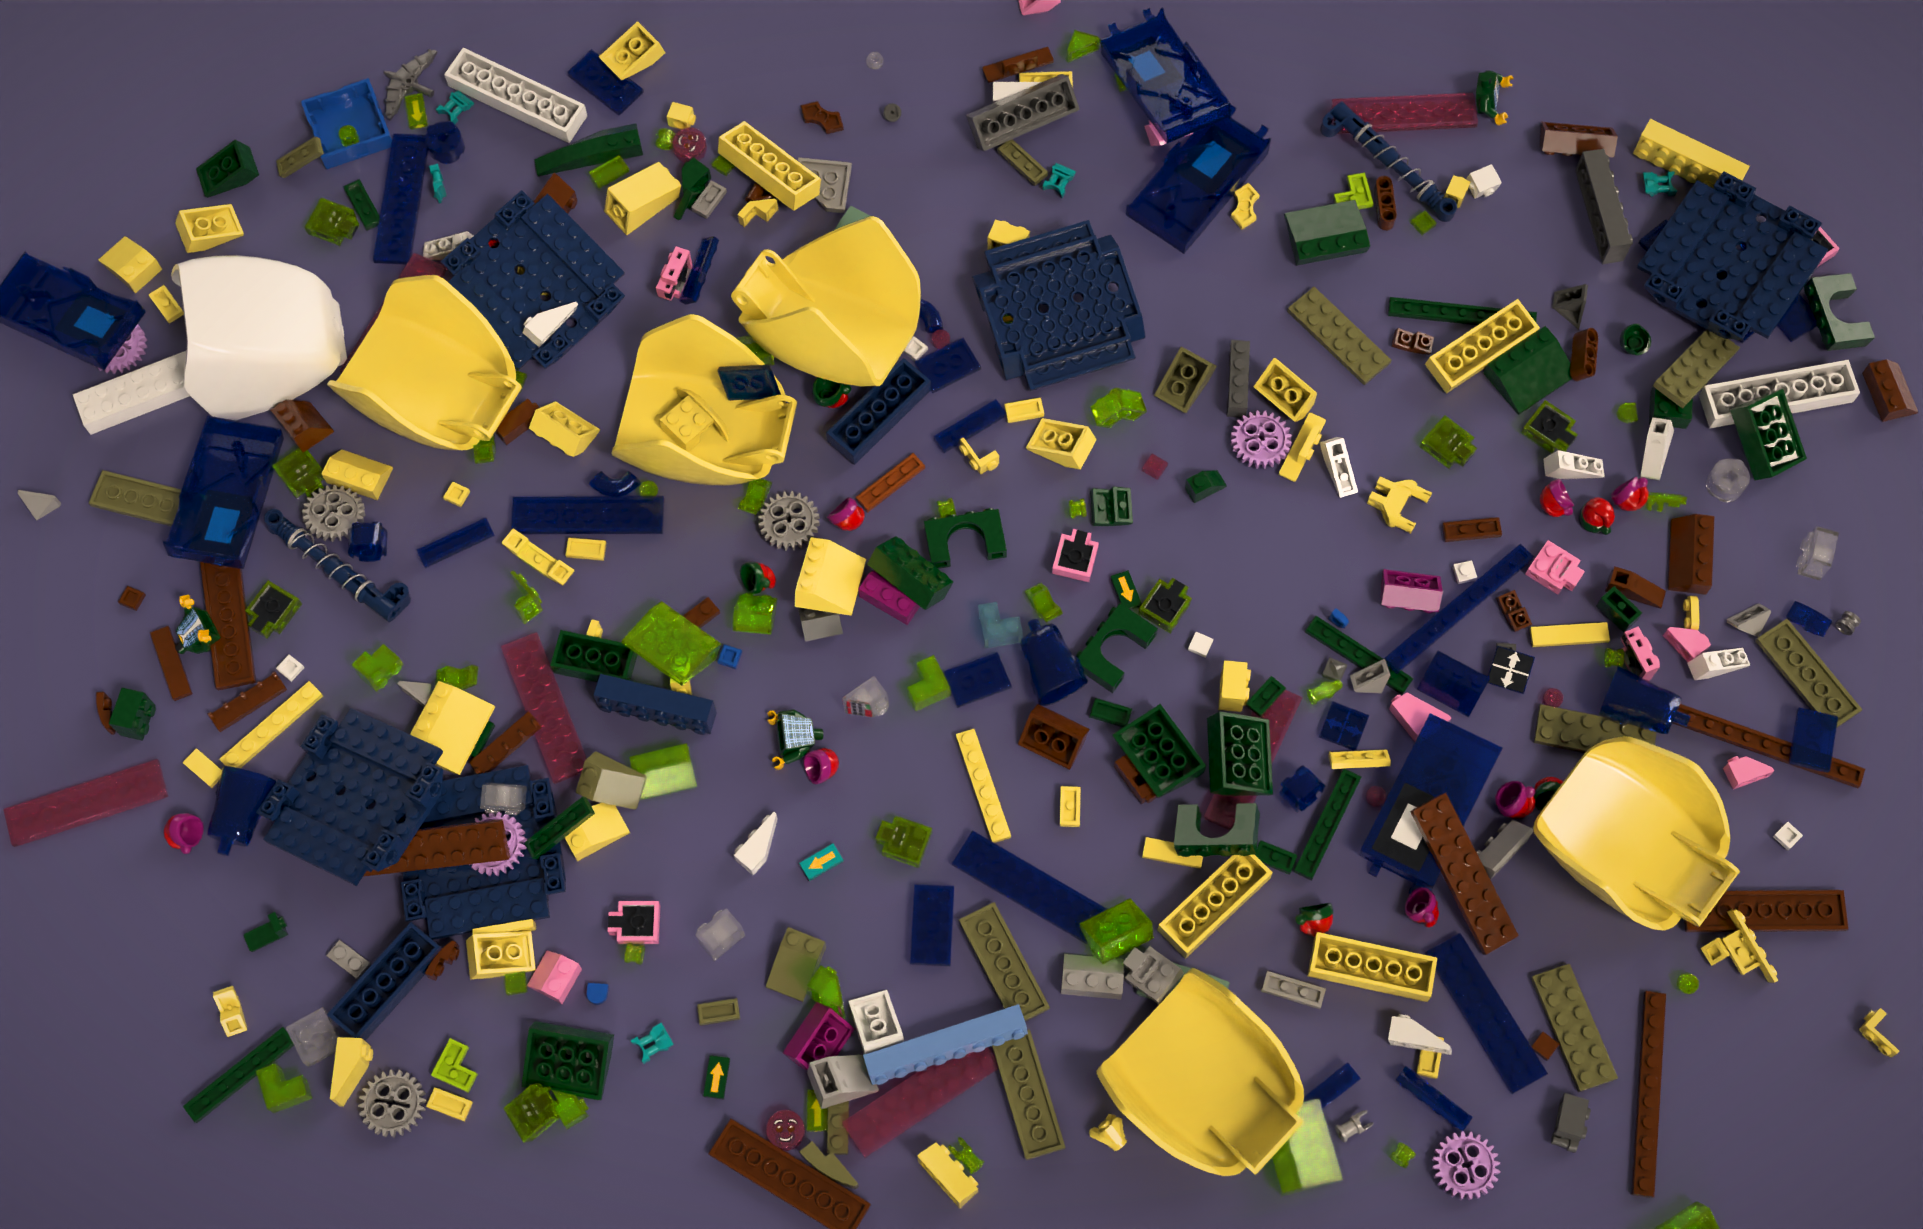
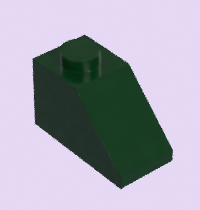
(694, 174)
(1204, 485)

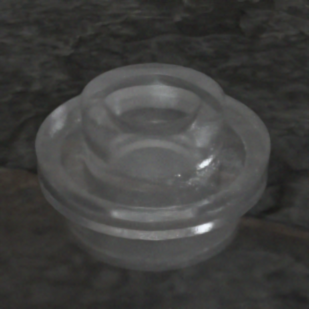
(874, 56)

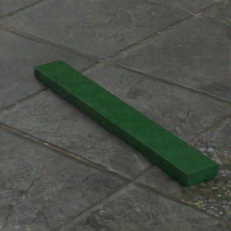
(1442, 311)

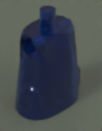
(1051, 664)
(1641, 703)
(235, 808)

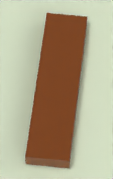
(890, 482)

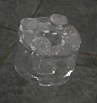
(1728, 480)

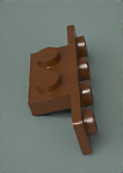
(1017, 64)

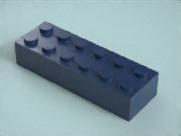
(878, 411)
(655, 704)
(385, 983)

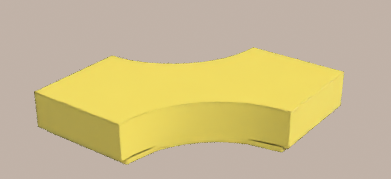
(1244, 213)

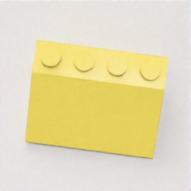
(829, 578)
(453, 723)

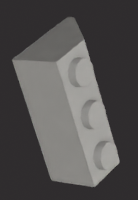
(1504, 846)
(1091, 978)

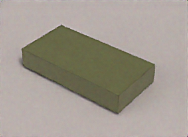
(718, 1011)

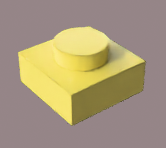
(456, 494)
(595, 629)
(1715, 951)

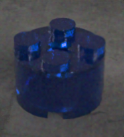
(444, 142)
(367, 541)
(1301, 789)

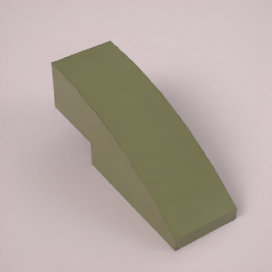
(828, 1165)

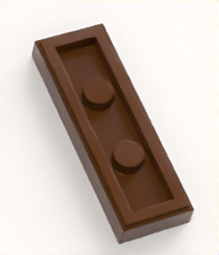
(1471, 529)

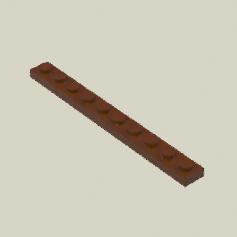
(1764, 744)
(1649, 1094)

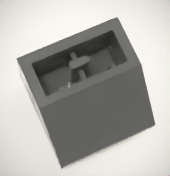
(819, 624)

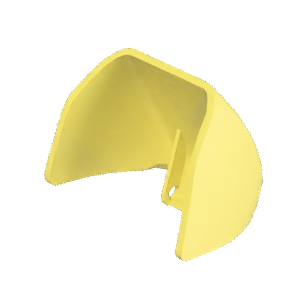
(834, 304)
(688, 357)
(431, 368)
(1641, 832)
(1207, 1080)

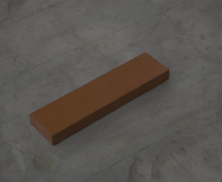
(171, 663)

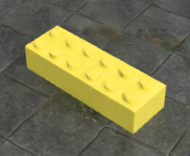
(1685, 155)
(769, 165)
(1481, 346)
(1214, 902)
(1372, 967)

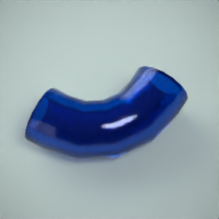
(930, 316)
(615, 487)

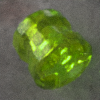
(348, 131)
(665, 139)
(946, 508)
(1077, 508)
(1614, 657)
(634, 953)
(1402, 1155)

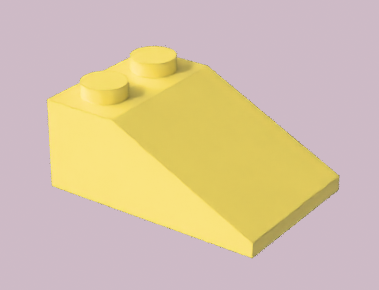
(632, 52)
(207, 227)
(131, 264)
(1062, 442)
(597, 832)
(500, 954)
(350, 1064)

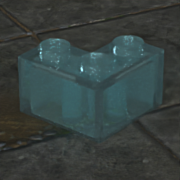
(996, 630)

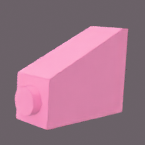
(1413, 713)

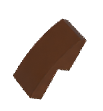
(1415, 343)
(1513, 611)
(104, 707)
(445, 955)

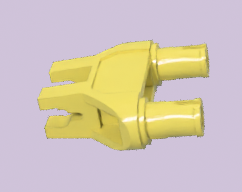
(1396, 498)

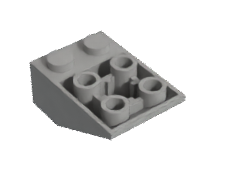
(840, 1079)

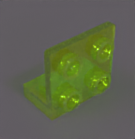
(528, 605)

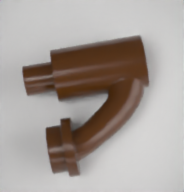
(756, 194)

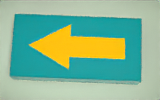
(821, 862)

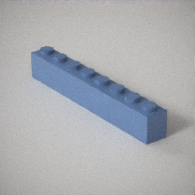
(945, 1045)

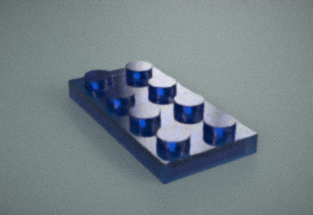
(604, 84)
(932, 925)

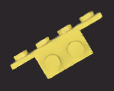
(1302, 447)
(1744, 949)

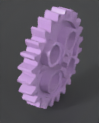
(136, 345)
(1258, 424)
(514, 843)
(1484, 1160)

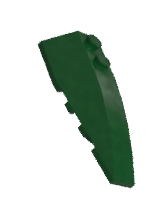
(592, 150)

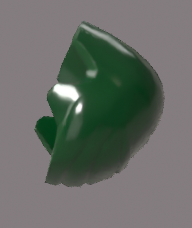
(1635, 339)

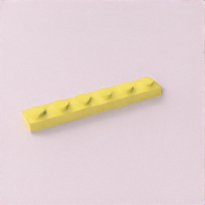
(272, 726)
(983, 786)

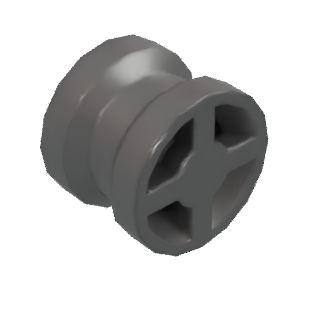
(1848, 623)

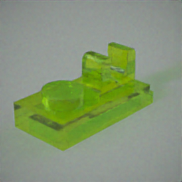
(1673, 500)

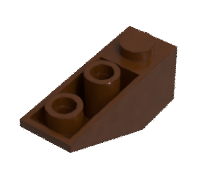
(1635, 587)

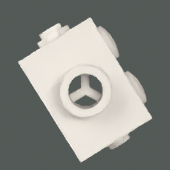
(1483, 181)

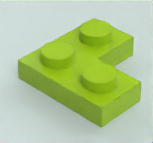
(1358, 191)
(449, 1068)

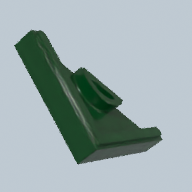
(688, 199)

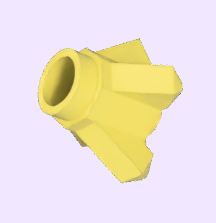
(1110, 1132)

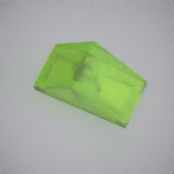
(1081, 45)

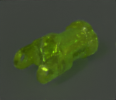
(1327, 688)
(966, 1156)

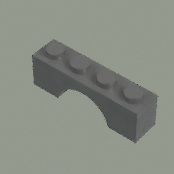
(1238, 378)

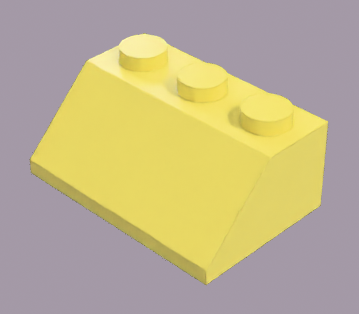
(1286, 390)
(563, 428)
(356, 472)
(948, 1174)

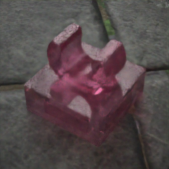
(1154, 466)

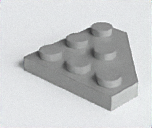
(834, 182)

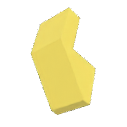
(763, 208)
(230, 1011)

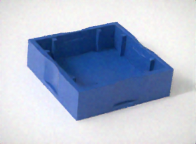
(351, 106)

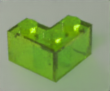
(1118, 405)
(378, 667)
(931, 688)
(281, 1093)

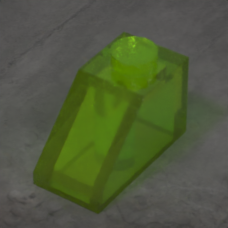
(570, 1109)

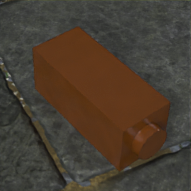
(516, 421)
(1134, 780)

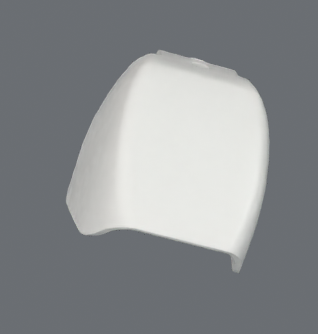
(255, 333)

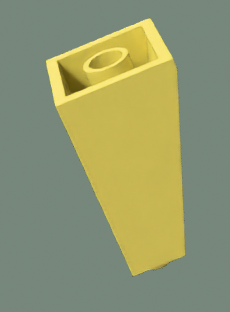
(641, 197)

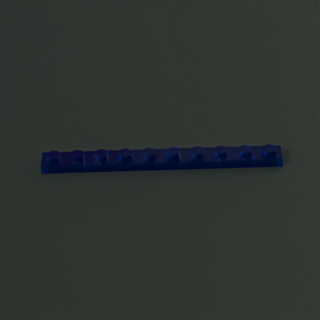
(1458, 608)

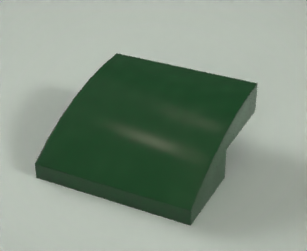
(1111, 506)

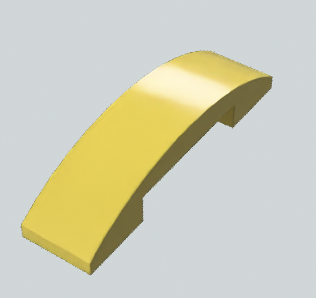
(537, 558)

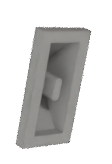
(39, 503)
(1751, 620)
(1371, 678)
(418, 691)

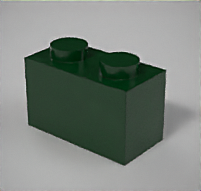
(1619, 609)

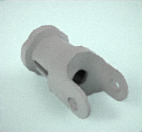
(1352, 1126)

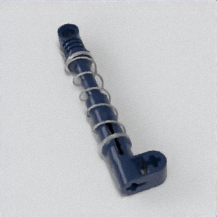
(1363, 133)
(363, 590)

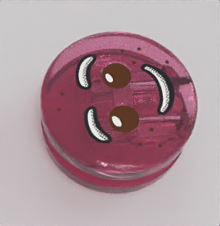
(689, 144)
(785, 1130)

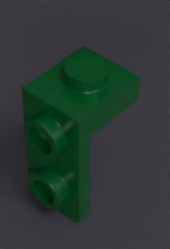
(266, 933)

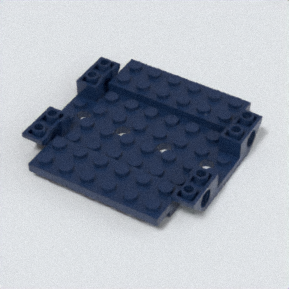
(1703, 242)
(556, 261)
(1071, 335)
(373, 766)
(463, 899)

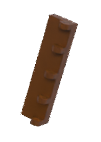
(247, 702)
(506, 744)

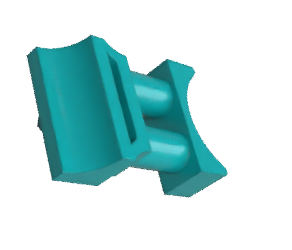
(460, 100)
(1062, 172)
(1651, 184)
(439, 189)
(661, 1038)

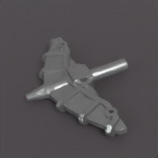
(406, 81)

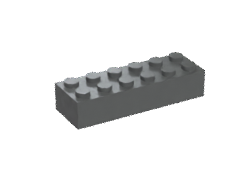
(1022, 112)
(1603, 206)

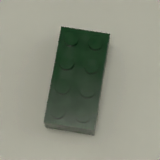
(910, 572)
(590, 656)

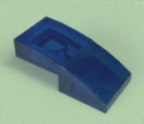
(1812, 620)

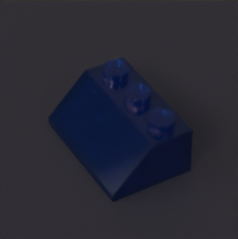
(1453, 683)

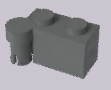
(1571, 1122)

